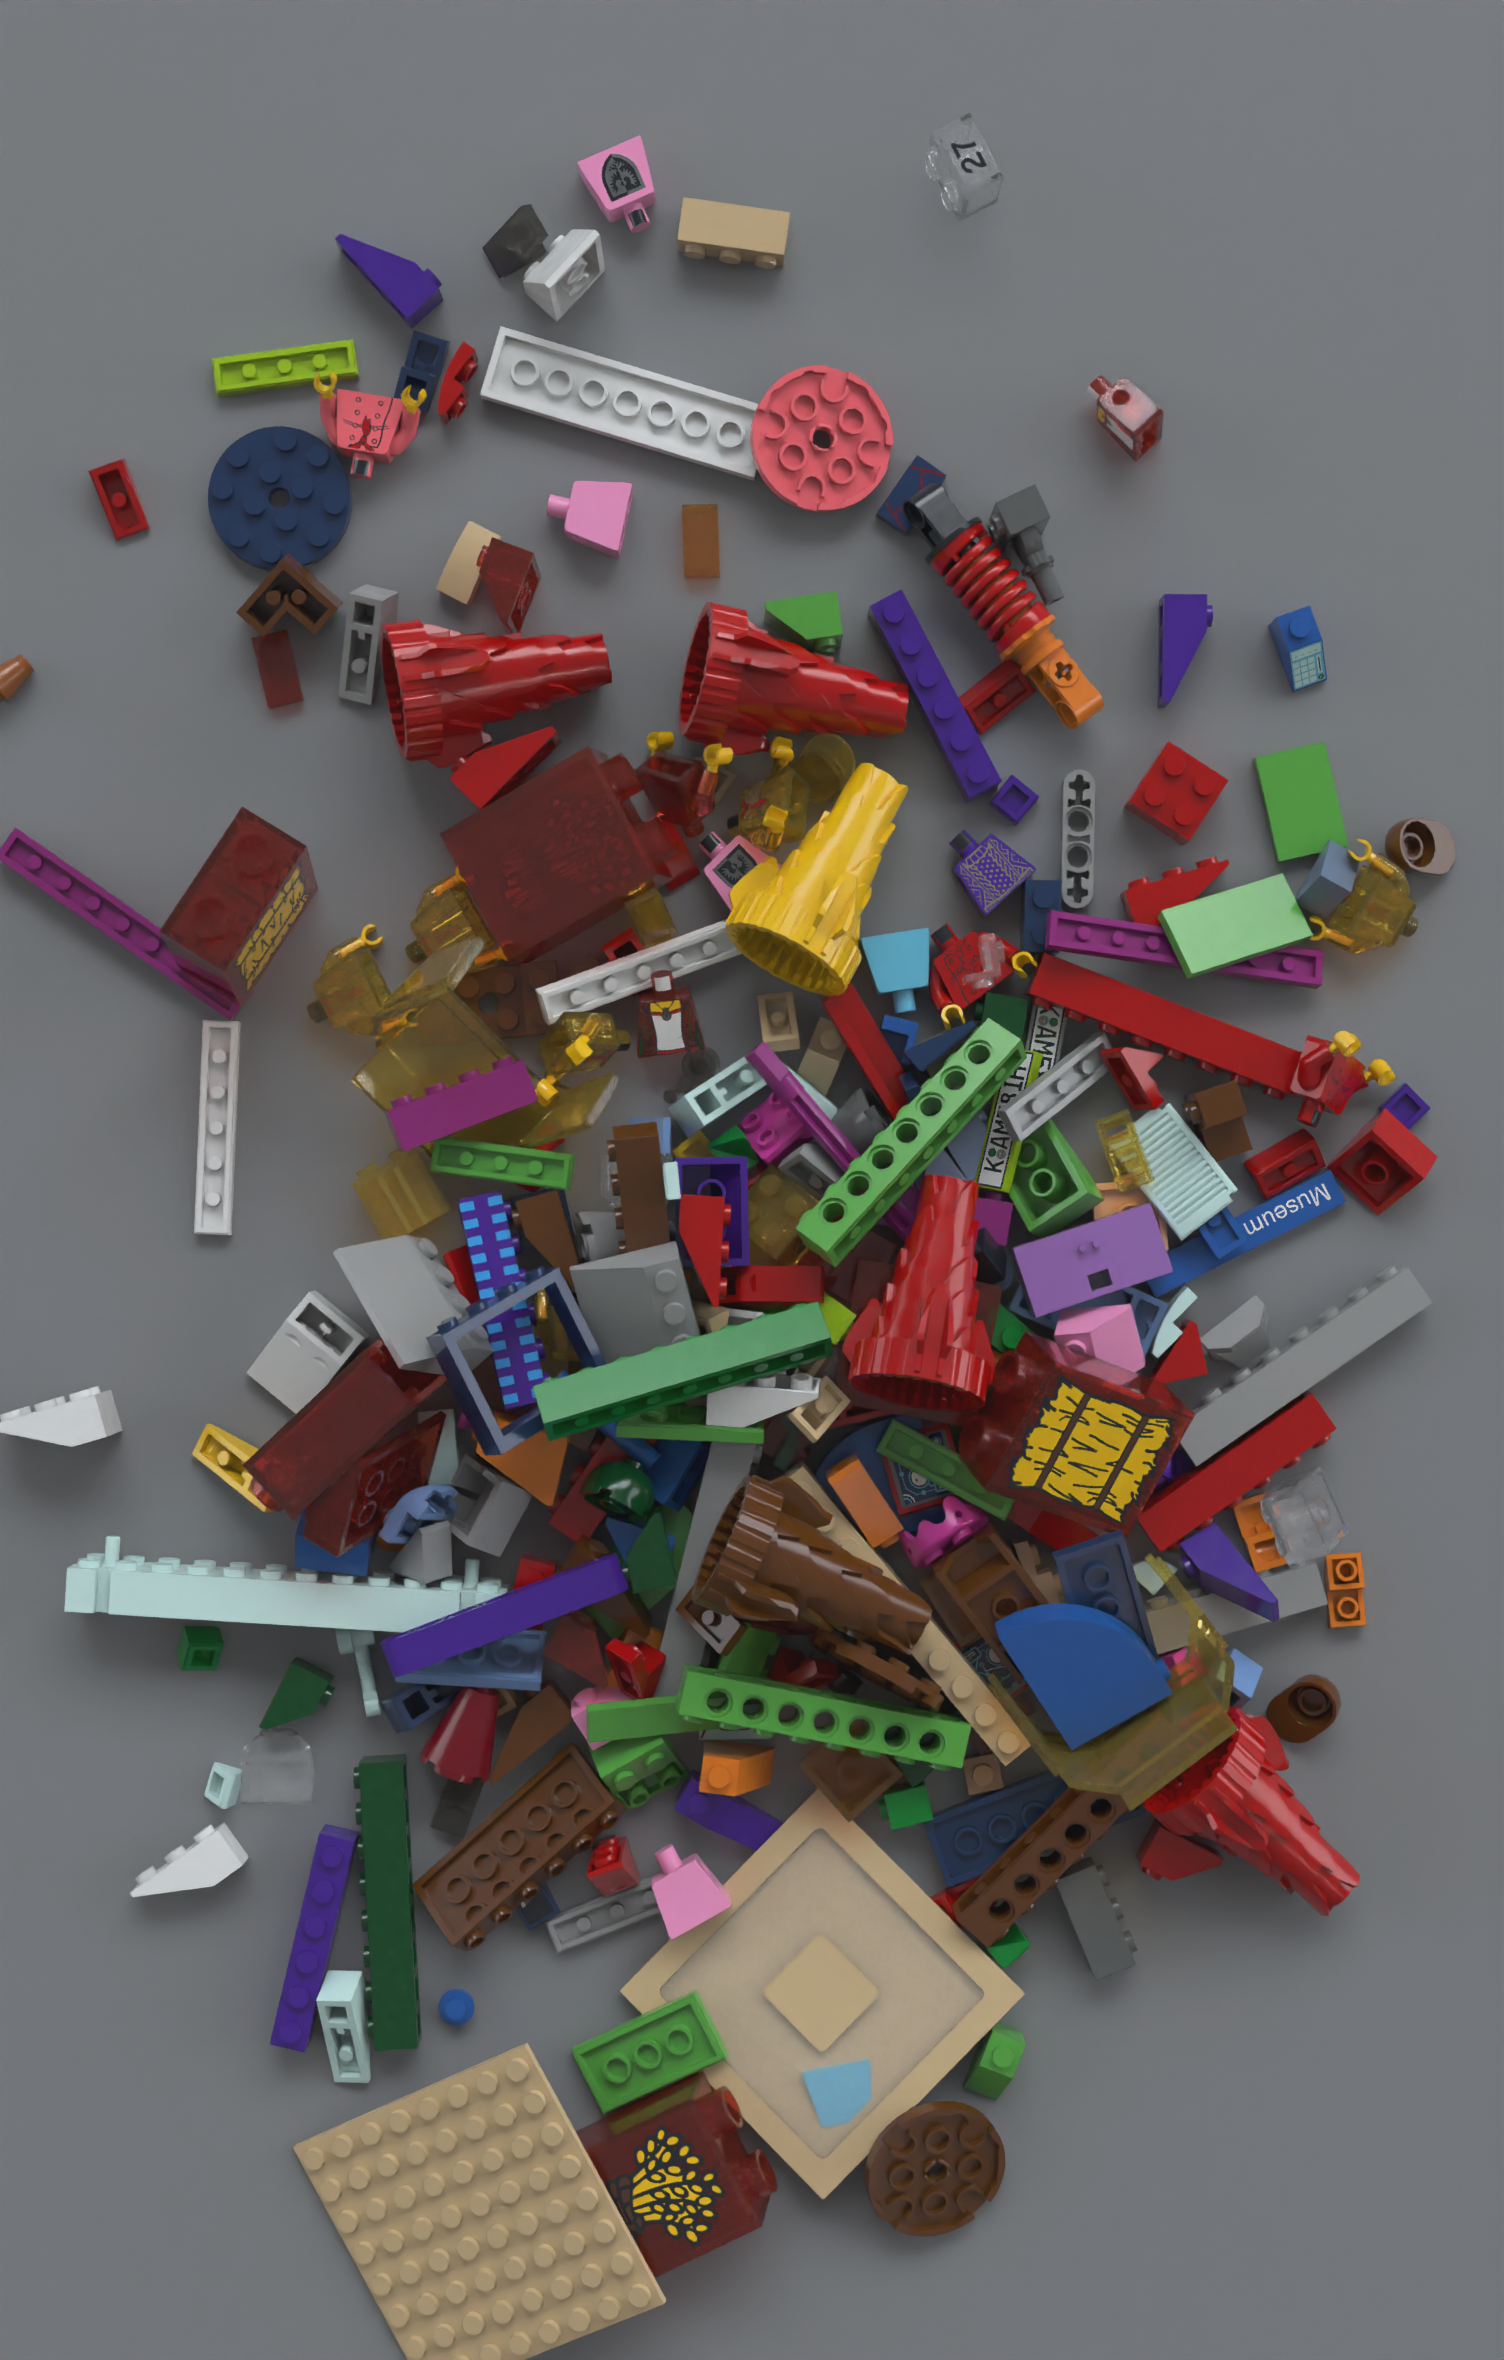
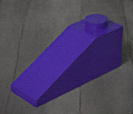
(396, 279)
(1181, 630)
(1225, 1572)
(725, 1814)

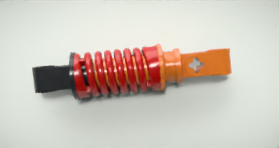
(998, 604)

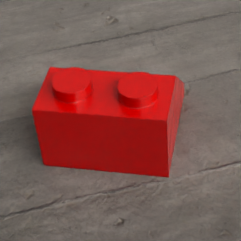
(1382, 1162)

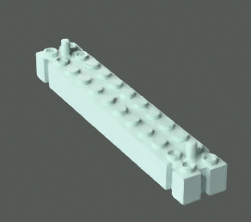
(267, 1594)

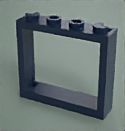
(460, 1378)

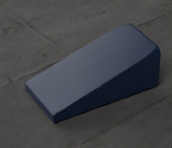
(927, 1052)

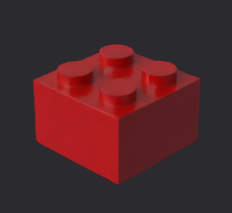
(1176, 793)

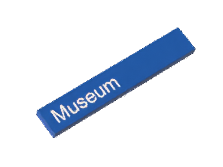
(1258, 1224)

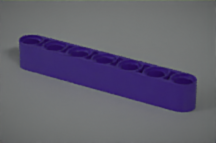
(504, 1615)

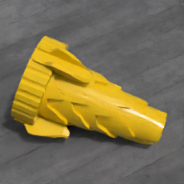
(808, 913)

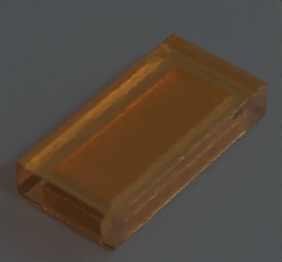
(700, 541)

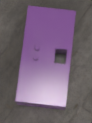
(1090, 1260)

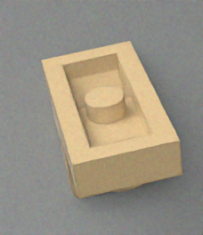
(778, 1021)
(822, 1056)
(817, 1415)

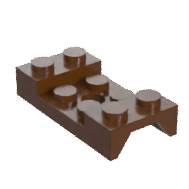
(515, 987)
(981, 1575)

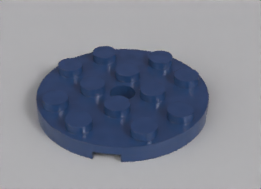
(272, 462)

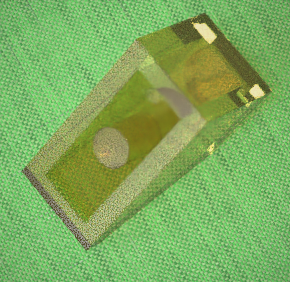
(651, 918)

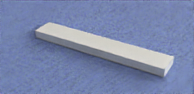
(634, 971)
(217, 1127)

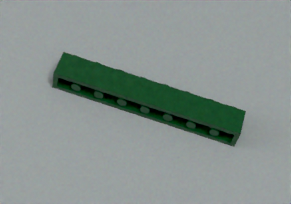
(388, 1902)

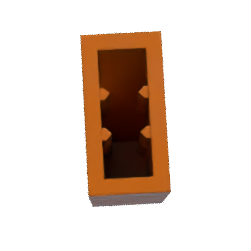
(532, 1463)
(864, 1501)
(734, 1767)

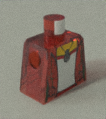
(1127, 415)
(667, 1019)

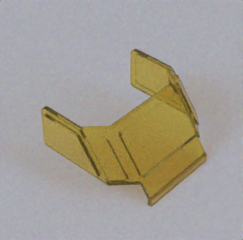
(433, 1037)
(1157, 1742)

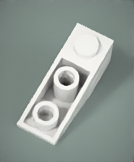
(760, 1399)
(199, 1866)

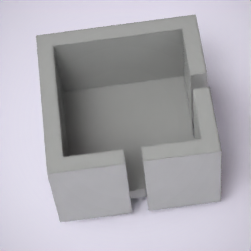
(494, 1516)

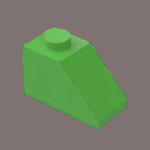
(995, 2061)

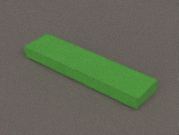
(502, 1163)
(940, 1467)
(642, 1718)

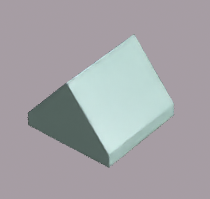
(223, 1785)

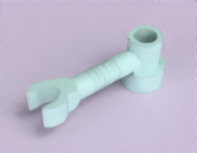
(358, 1641)

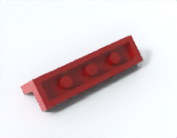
(867, 1047)

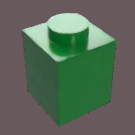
(905, 1805)

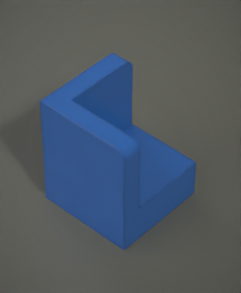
(899, 1035)

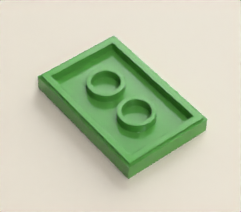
(1300, 801)

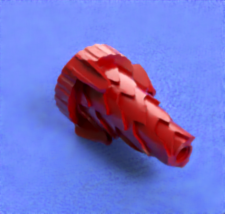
(454, 682)
(749, 683)
(924, 1336)
(1253, 1814)

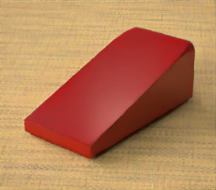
(119, 499)

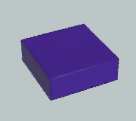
(1013, 800)
(1405, 1106)

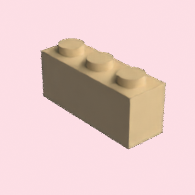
(733, 232)

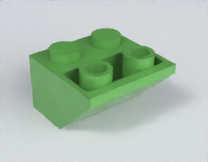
(639, 1768)

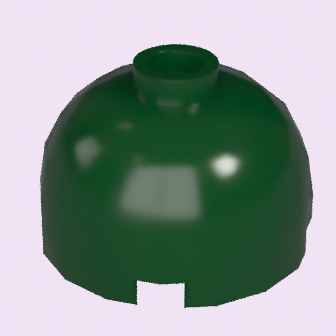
(620, 1489)

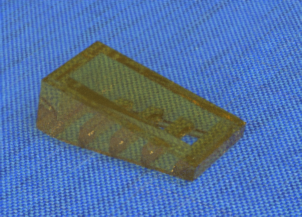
(1132, 1179)

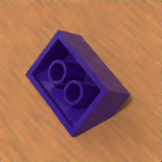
(722, 1178)

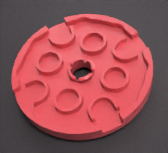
(830, 402)

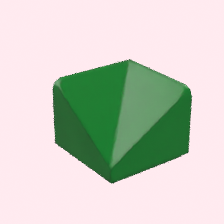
(734, 1144)
(200, 1648)
(1010, 1946)

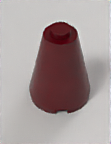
(465, 1736)

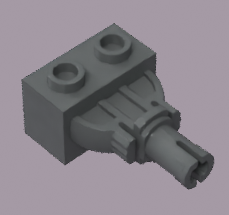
(1018, 525)

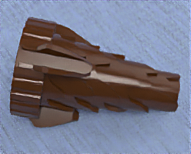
(777, 1566)

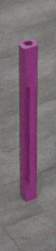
(818, 1124)

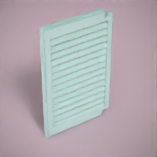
(1187, 1178)

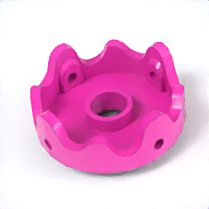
(938, 1539)

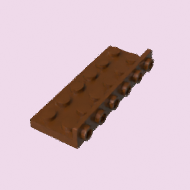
(518, 1849)

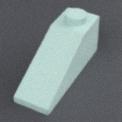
(716, 1096)
(344, 2025)

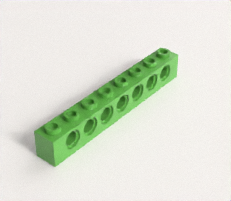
(910, 1159)
(945, 1752)

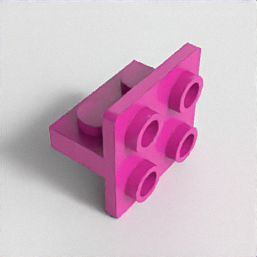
(774, 1130)

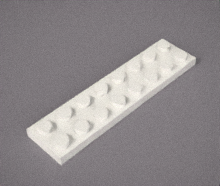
(621, 402)

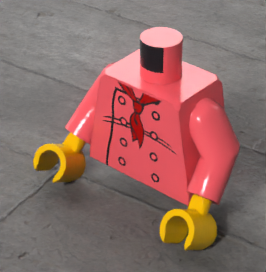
(368, 424)

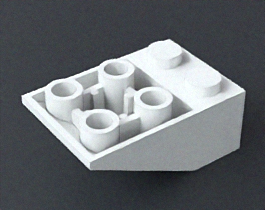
(307, 1351)
(72, 1423)

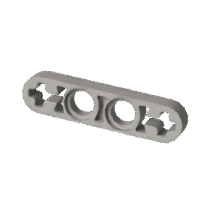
(1084, 840)

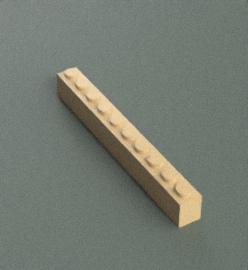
(934, 1648)

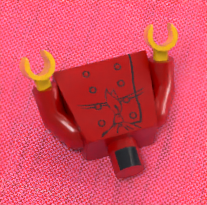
(960, 959)
(1331, 1074)

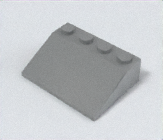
(408, 1297)
(636, 1301)

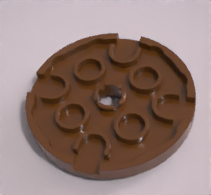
(889, 1675)
(912, 2144)

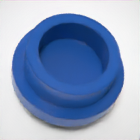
(456, 2007)

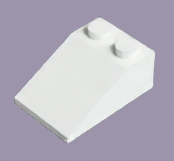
(566, 272)

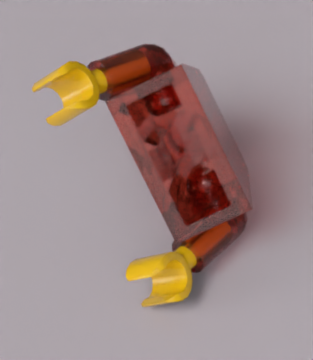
(681, 786)

